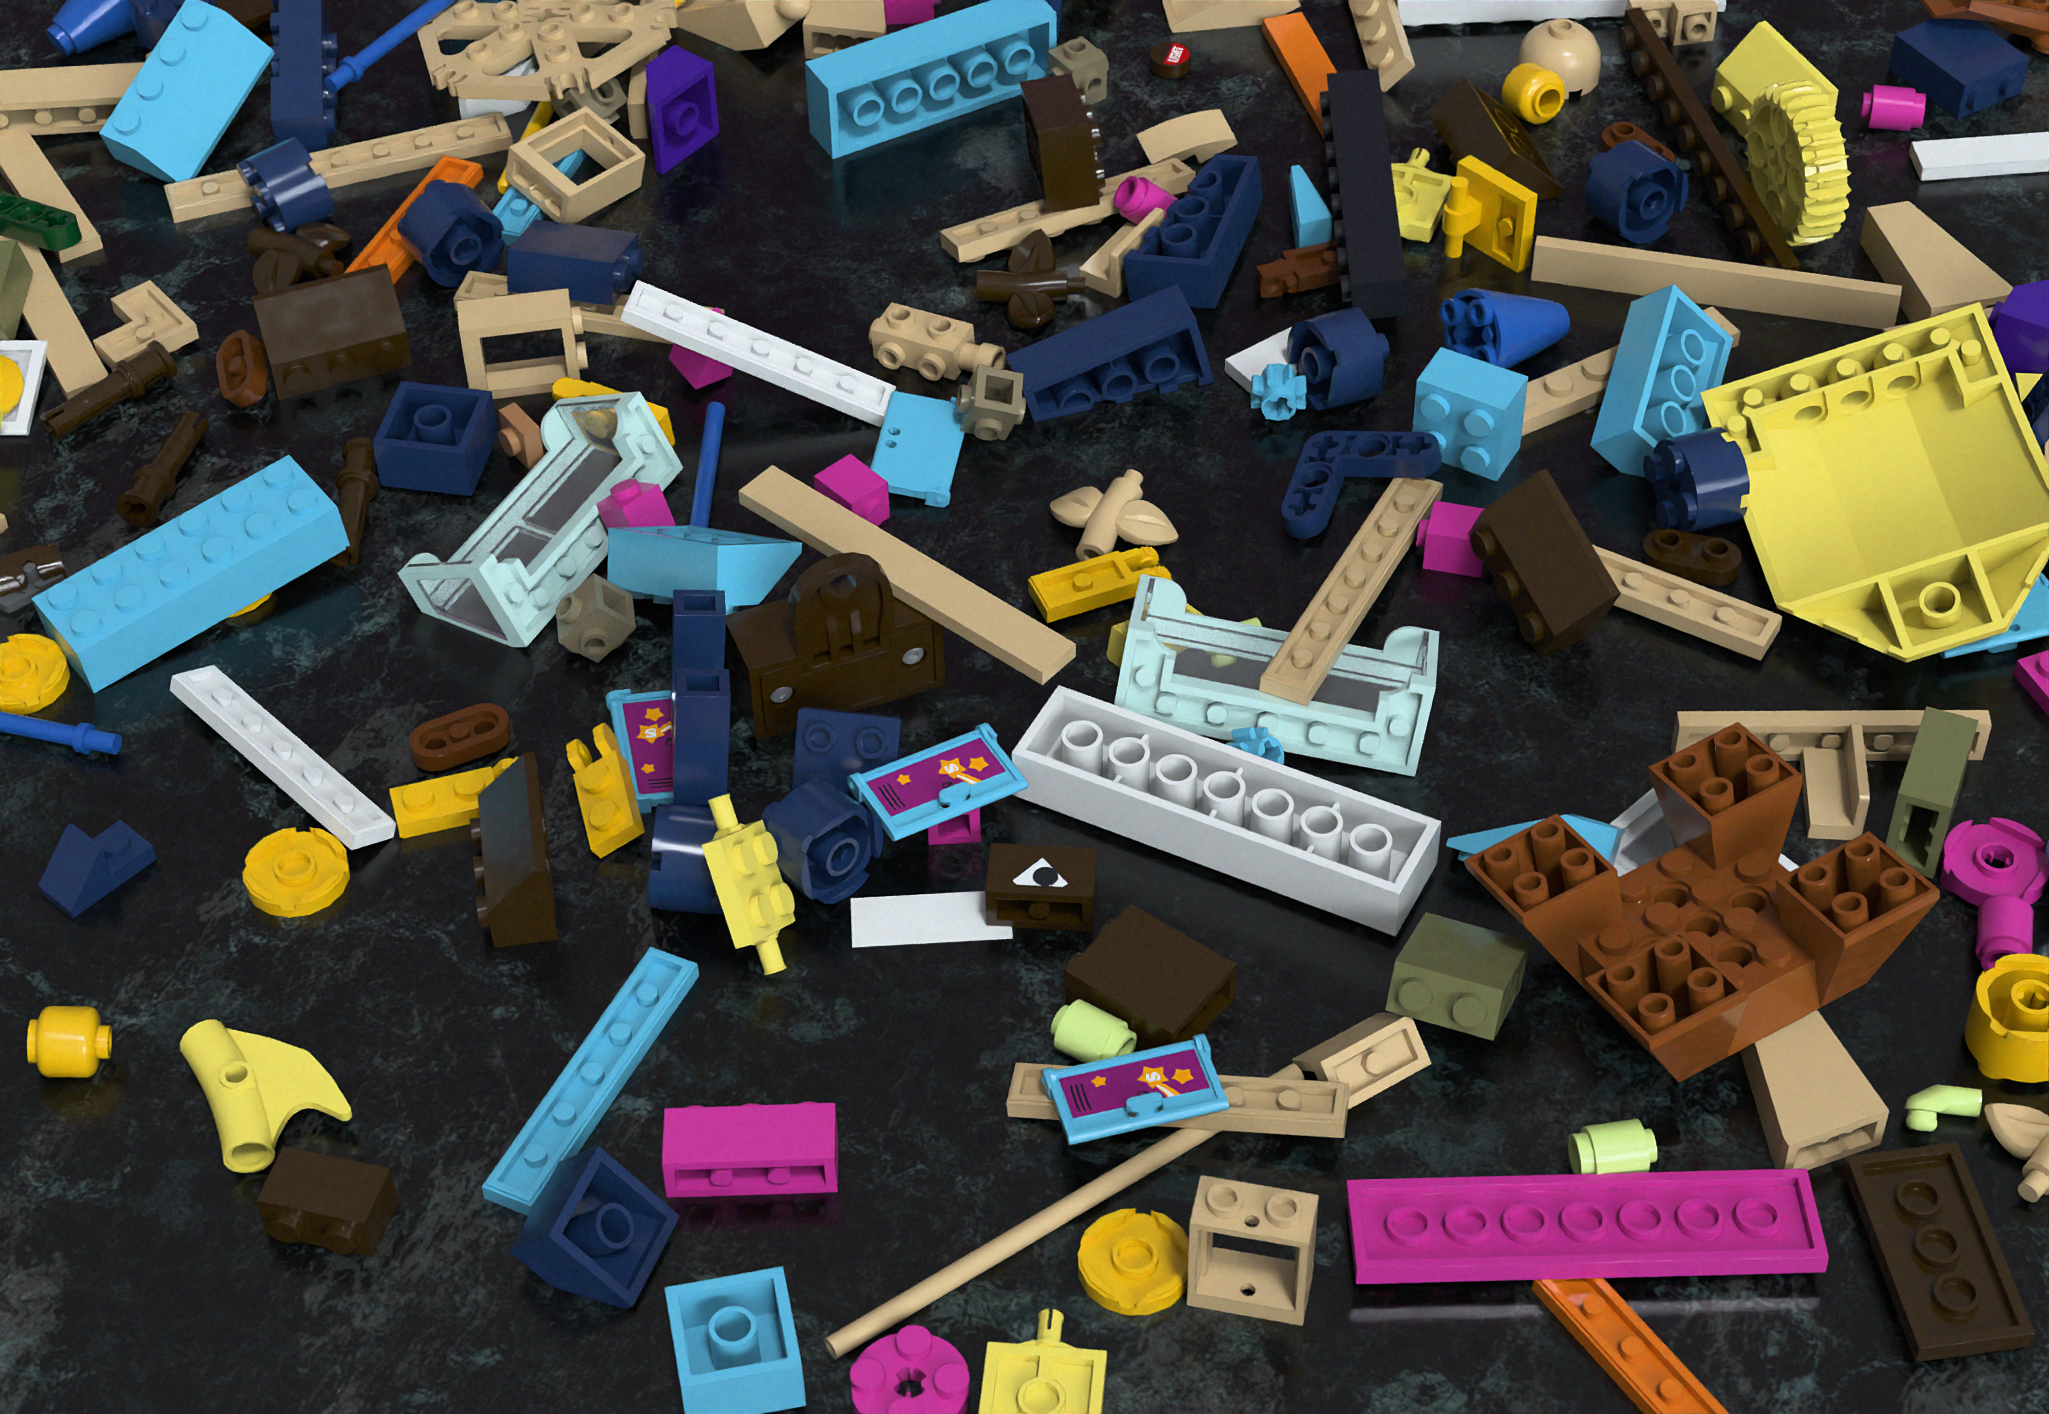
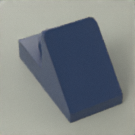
(90, 868)

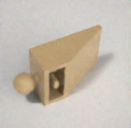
(1219, 14)
(741, 22)

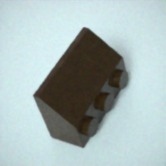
(1480, 126)
(331, 331)
(1543, 564)
(514, 858)

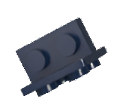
(843, 743)

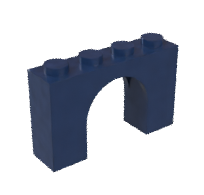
(699, 697)

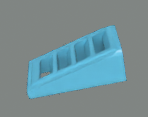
(1308, 212)

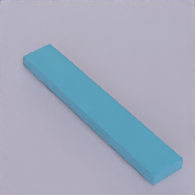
(591, 1079)

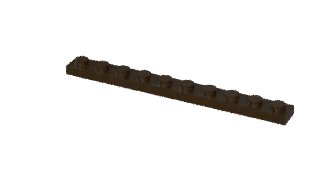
(1703, 144)

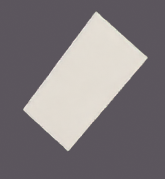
(922, 919)

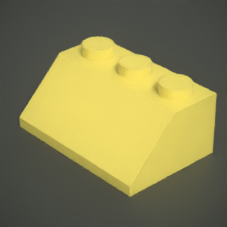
(1754, 64)

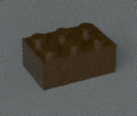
(1062, 143)

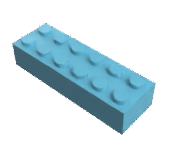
(927, 73)
(191, 573)

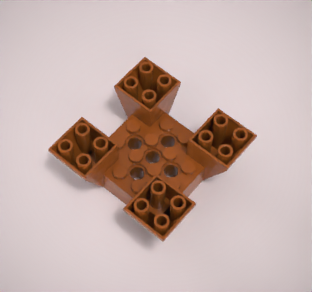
(1715, 933)

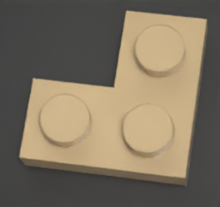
(147, 317)

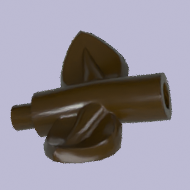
(288, 256)
(1029, 283)

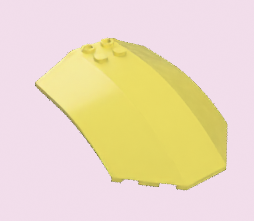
(1894, 485)

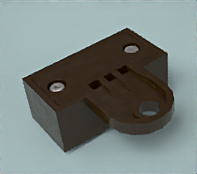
(830, 647)

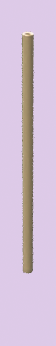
(1023, 1235)

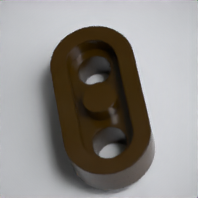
(1692, 556)

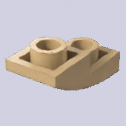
(1680, 19)
(1195, 133)

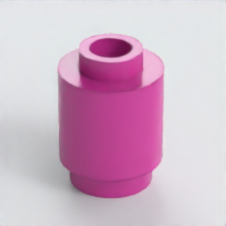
(1893, 108)
(1140, 197)
(2003, 929)

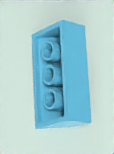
(186, 93)
(1656, 380)
(691, 557)

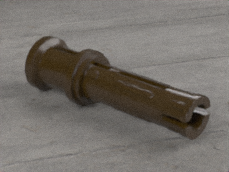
(125, 381)
(156, 481)
(356, 486)

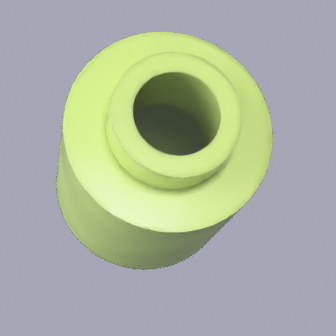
(1091, 1033)
(1612, 1148)

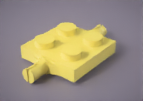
(1419, 196)
(749, 883)
(1043, 1375)

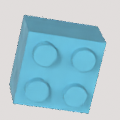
(1471, 411)
(736, 1344)

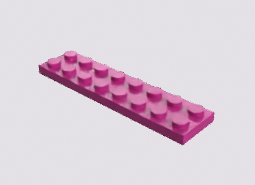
(1584, 1226)

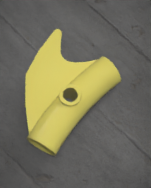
(256, 1089)

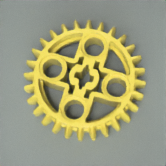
(1798, 161)

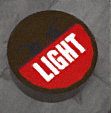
(1170, 59)

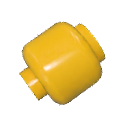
(1533, 93)
(68, 1041)

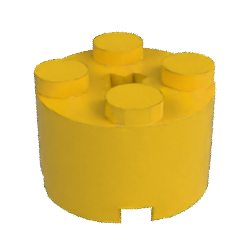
(2011, 1019)

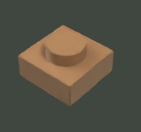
(520, 435)

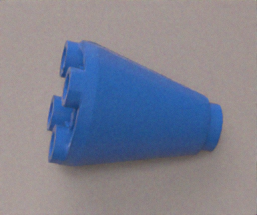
(88, 24)
(1501, 325)

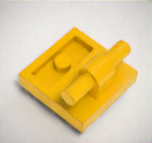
(1489, 214)

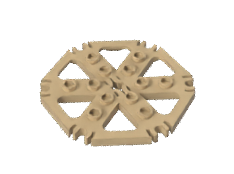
(551, 31)

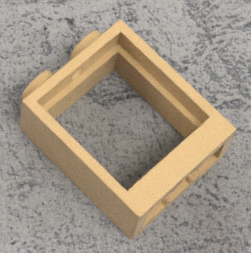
(533, 174)
(518, 315)
(1221, 1274)

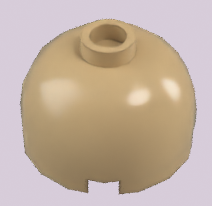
(1566, 50)

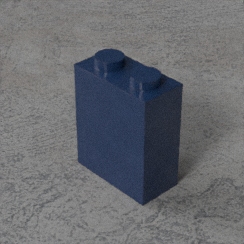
(1958, 64)
(585, 259)

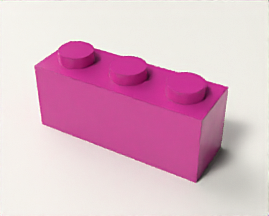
(750, 1150)

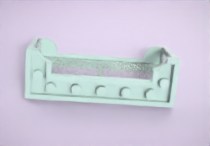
(549, 526)
(1209, 671)

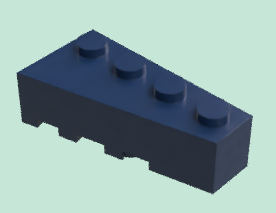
(301, 62)
(1200, 235)
(1113, 357)

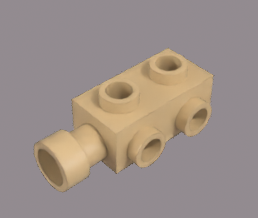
(930, 343)

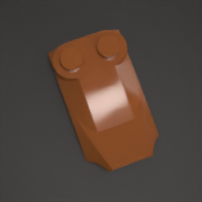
(2019, 17)

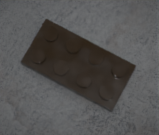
(1937, 1252)

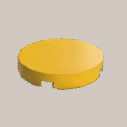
(31, 673)
(296, 872)
(1134, 1262)

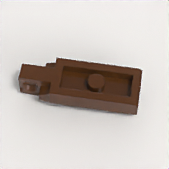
(1299, 270)

